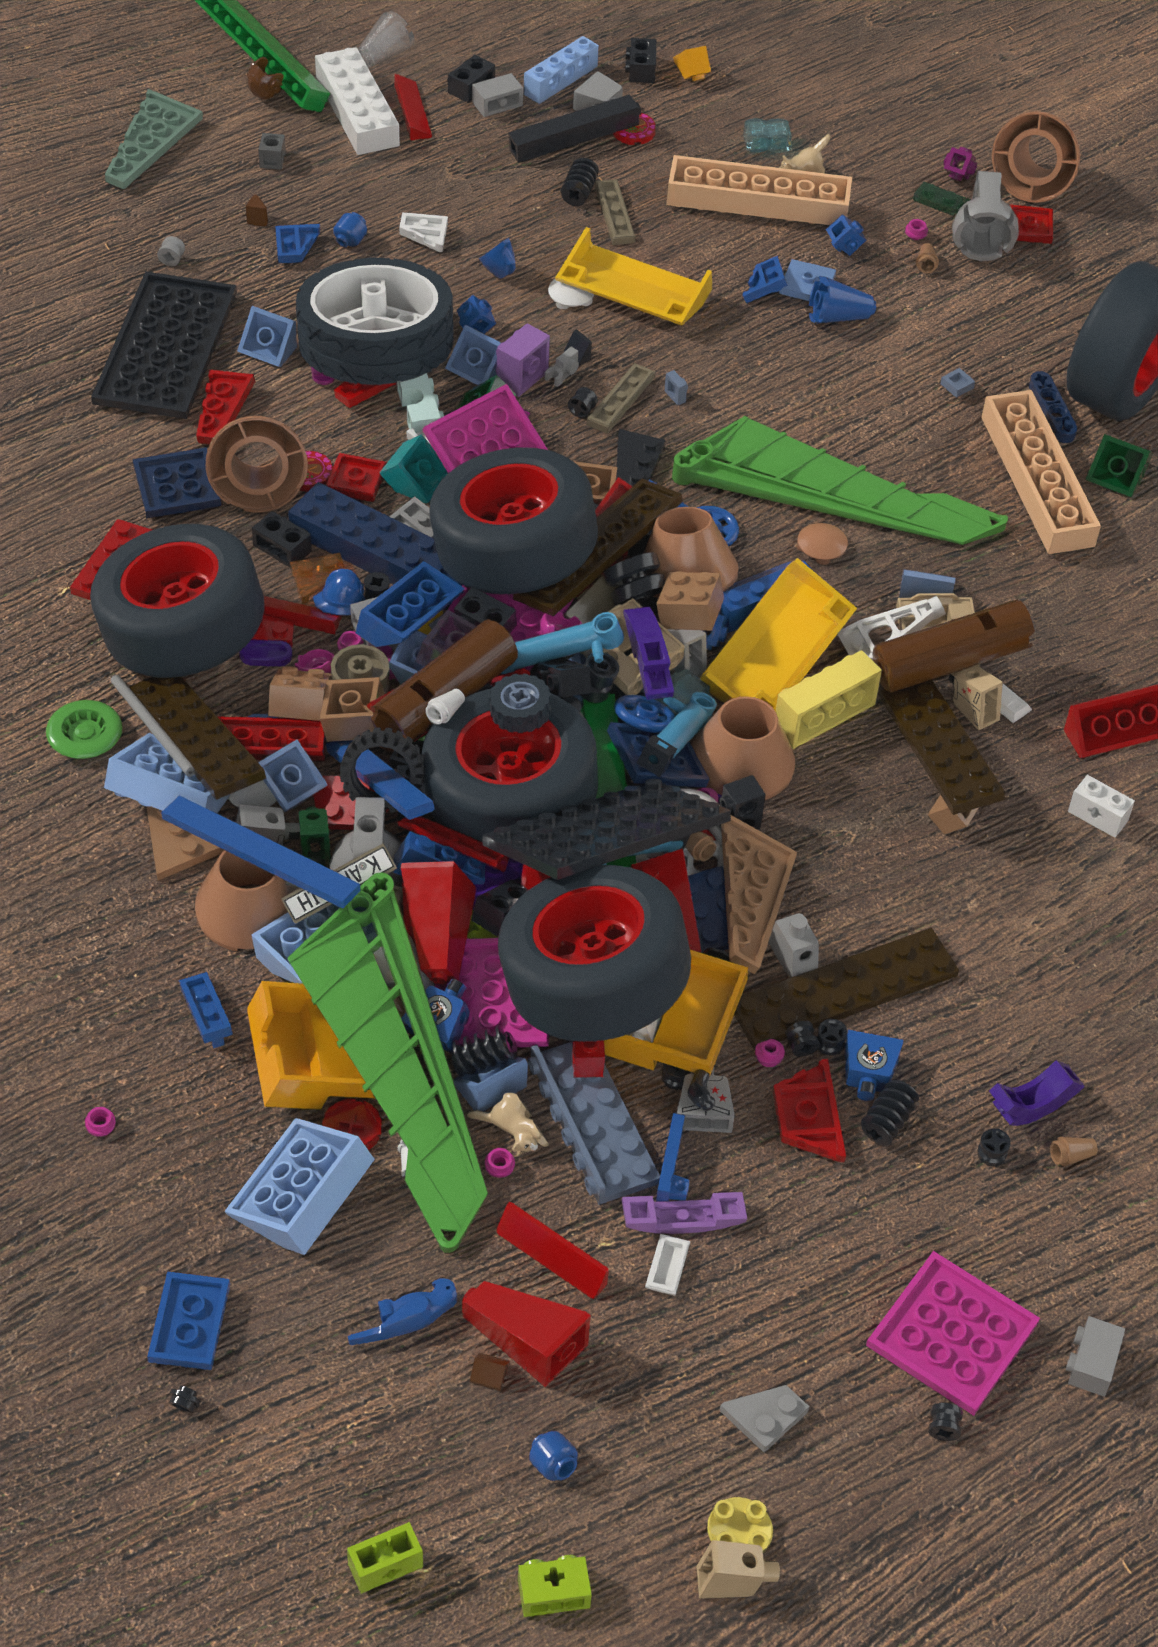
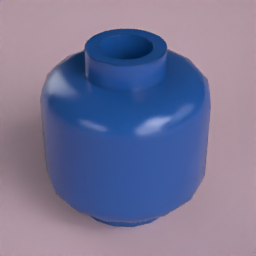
(350, 229)
(553, 1456)

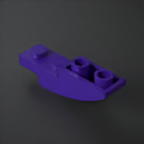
(650, 651)

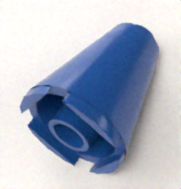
(839, 302)

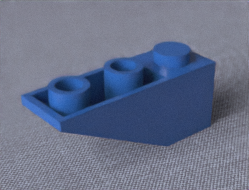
(421, 849)

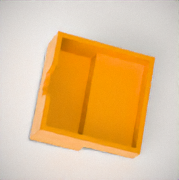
(695, 1024)
(298, 1050)

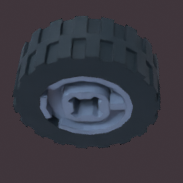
(520, 703)

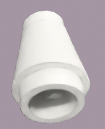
(444, 706)

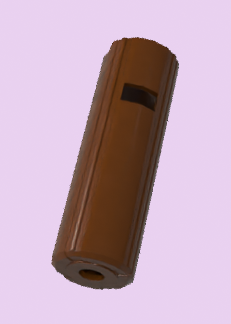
(953, 645)
(463, 666)

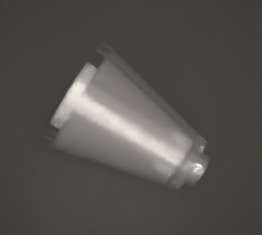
(386, 39)

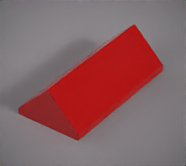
(1113, 721)
(268, 735)

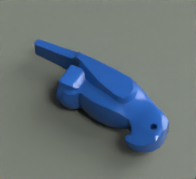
(409, 1312)

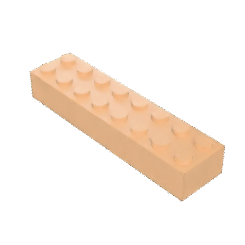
(758, 190)
(1040, 472)

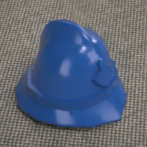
(340, 591)

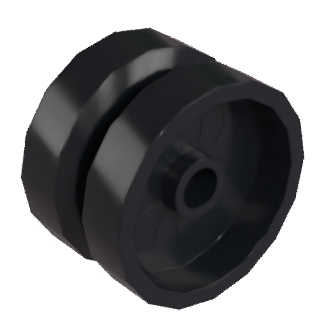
(635, 578)

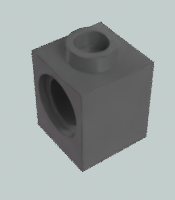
(272, 151)

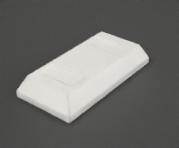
(1012, 705)
(667, 1264)

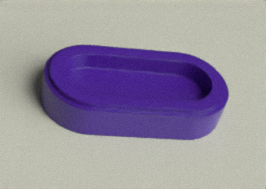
(266, 653)

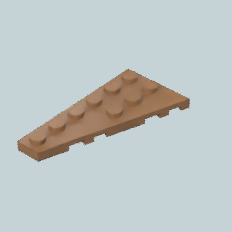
(176, 848)
(754, 887)

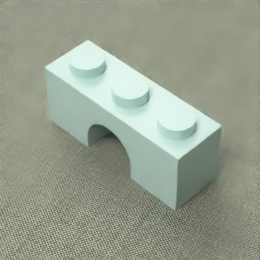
(420, 402)

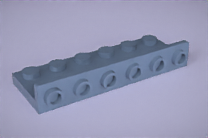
(594, 1126)

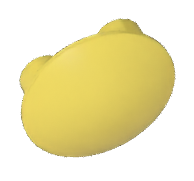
(740, 1522)

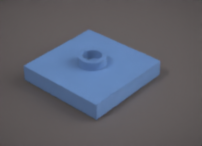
(801, 278)

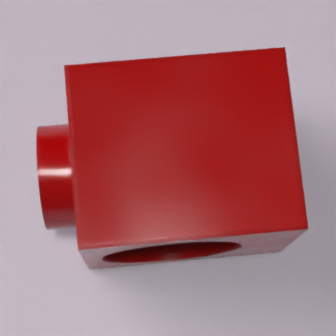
(588, 1058)

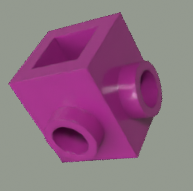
(957, 156)

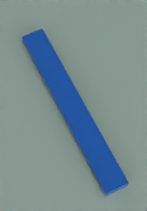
(386, 782)
(261, 851)

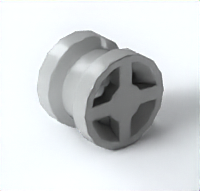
(171, 251)

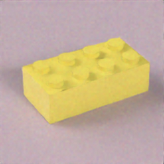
(828, 698)

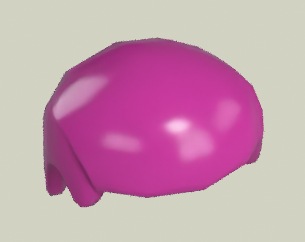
(558, 622)
(315, 659)

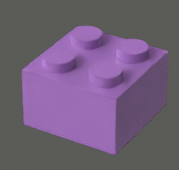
(523, 358)

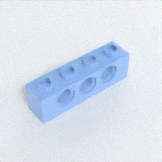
(560, 69)

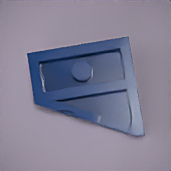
(295, 241)
(766, 279)

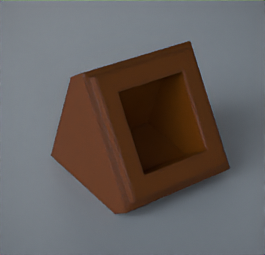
(256, 212)
(489, 1371)

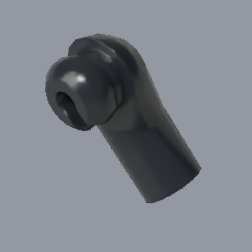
(698, 1093)

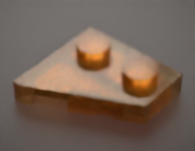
(312, 573)

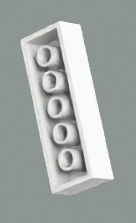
(357, 101)

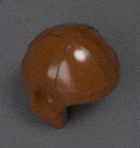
(262, 84)

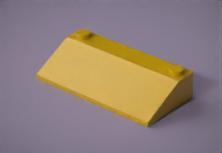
(633, 282)
(779, 637)

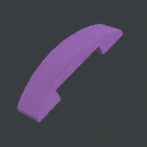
(684, 1216)

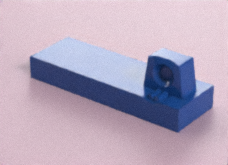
(206, 1009)
(670, 1185)

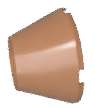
(1018, 170)
(256, 487)
(691, 543)
(743, 742)
(233, 913)

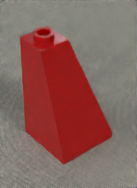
(440, 915)
(527, 1328)

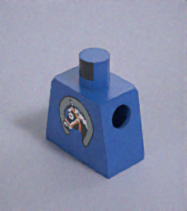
(448, 1012)
(870, 1062)

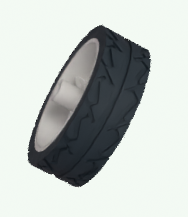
(375, 320)

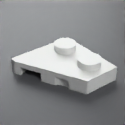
(424, 229)

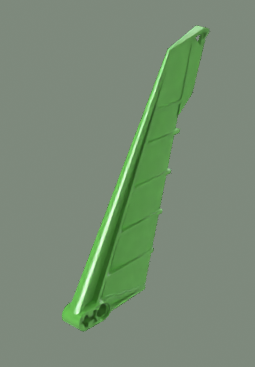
(824, 484)
(360, 1009)

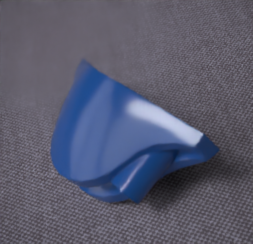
(500, 260)

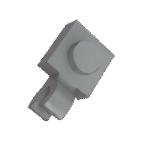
(565, 365)

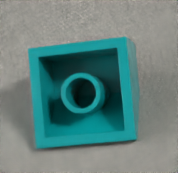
(414, 469)

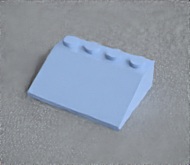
(153, 778)
(282, 937)
(301, 1184)

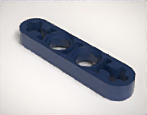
(1058, 406)

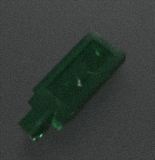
(939, 198)

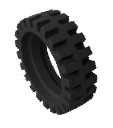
(375, 739)

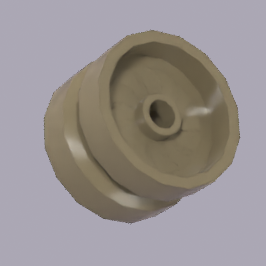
(361, 662)

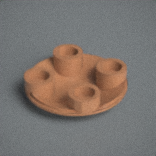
(822, 542)

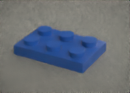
(189, 1320)

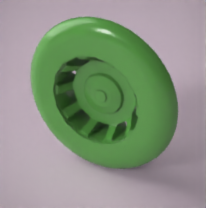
(84, 735)

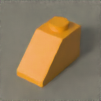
(693, 63)

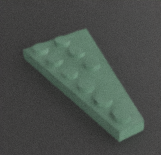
(149, 136)

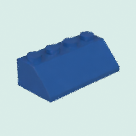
(746, 594)
(407, 606)

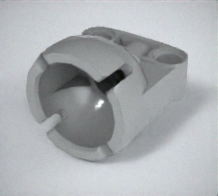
(986, 221)
(367, 834)

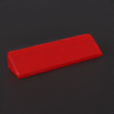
(412, 108)
(302, 615)
(459, 842)
(553, 1251)

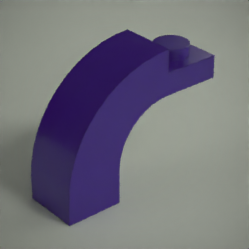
(1038, 1097)

